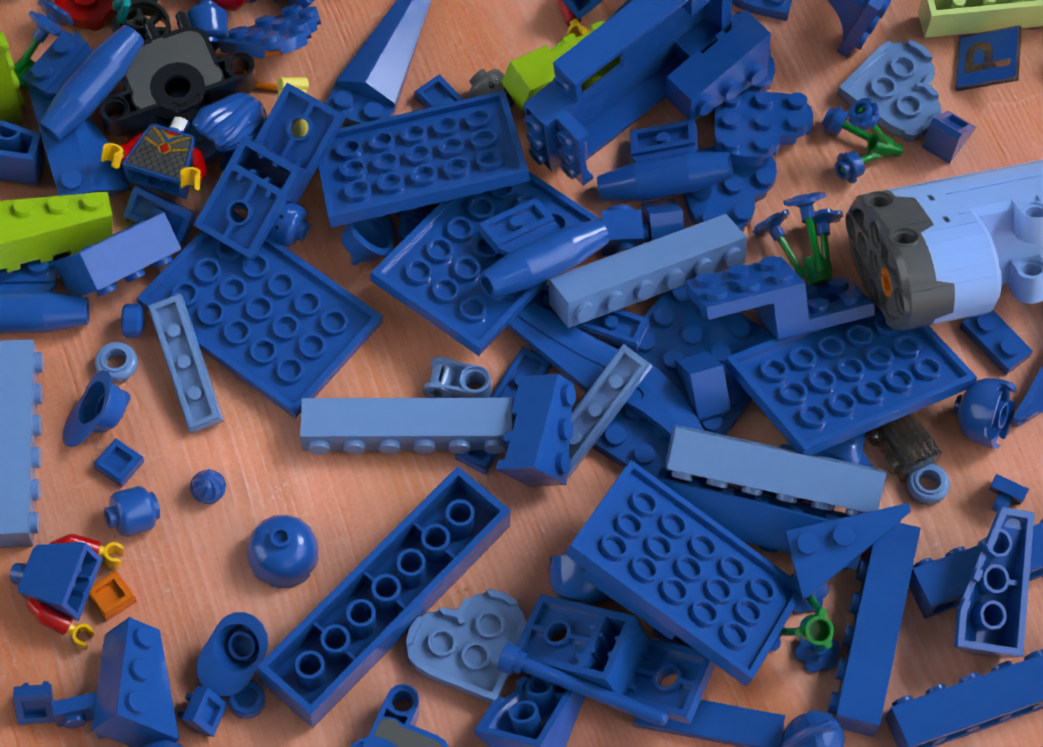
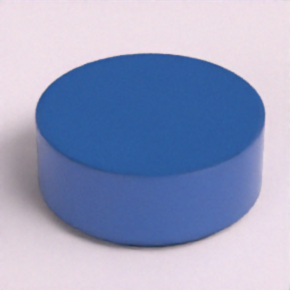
(248, 702)

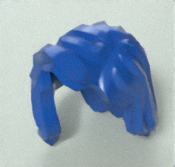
(229, 121)

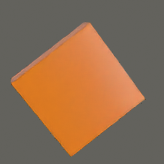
(111, 596)

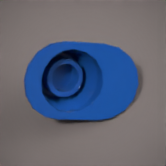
(369, 239)
(97, 409)
(232, 654)

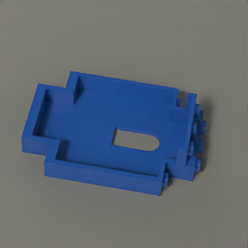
(651, 43)

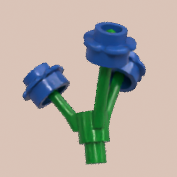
(863, 116)

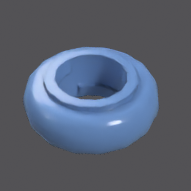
(117, 349)
(928, 496)

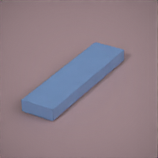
(185, 363)
(604, 401)

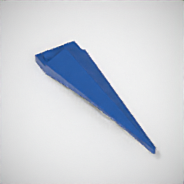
(377, 73)

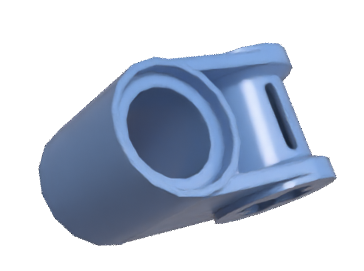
(453, 378)

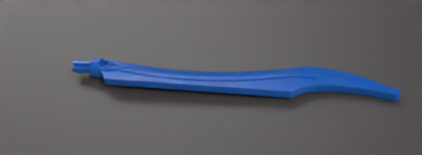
(582, 355)

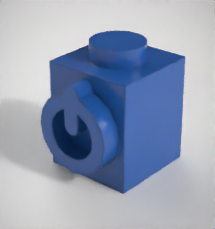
(624, 229)

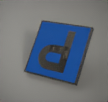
(988, 58)

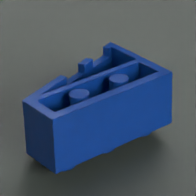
(540, 432)

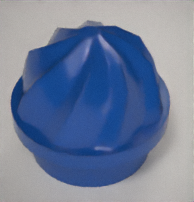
(208, 486)

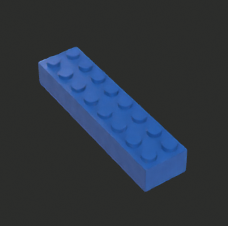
(384, 597)

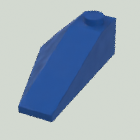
(77, 157)
(996, 597)
(531, 716)

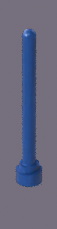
(514, 660)

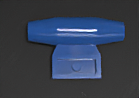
(80, 77)
(664, 165)
(534, 247)
(31, 304)

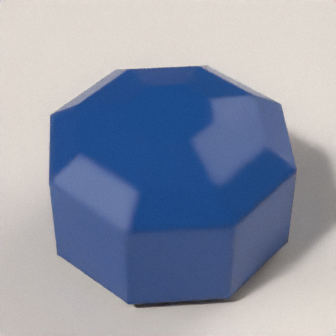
(132, 320)

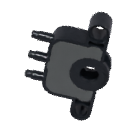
(173, 64)

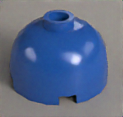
(986, 411)
(282, 551)
(569, 585)

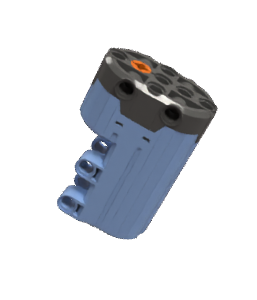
(950, 244)

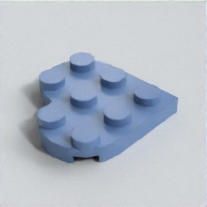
(900, 83)
(466, 643)

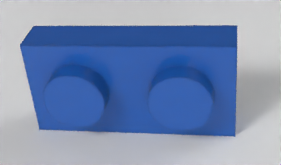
(146, 203)
(997, 340)

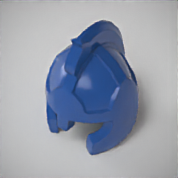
(813, 730)

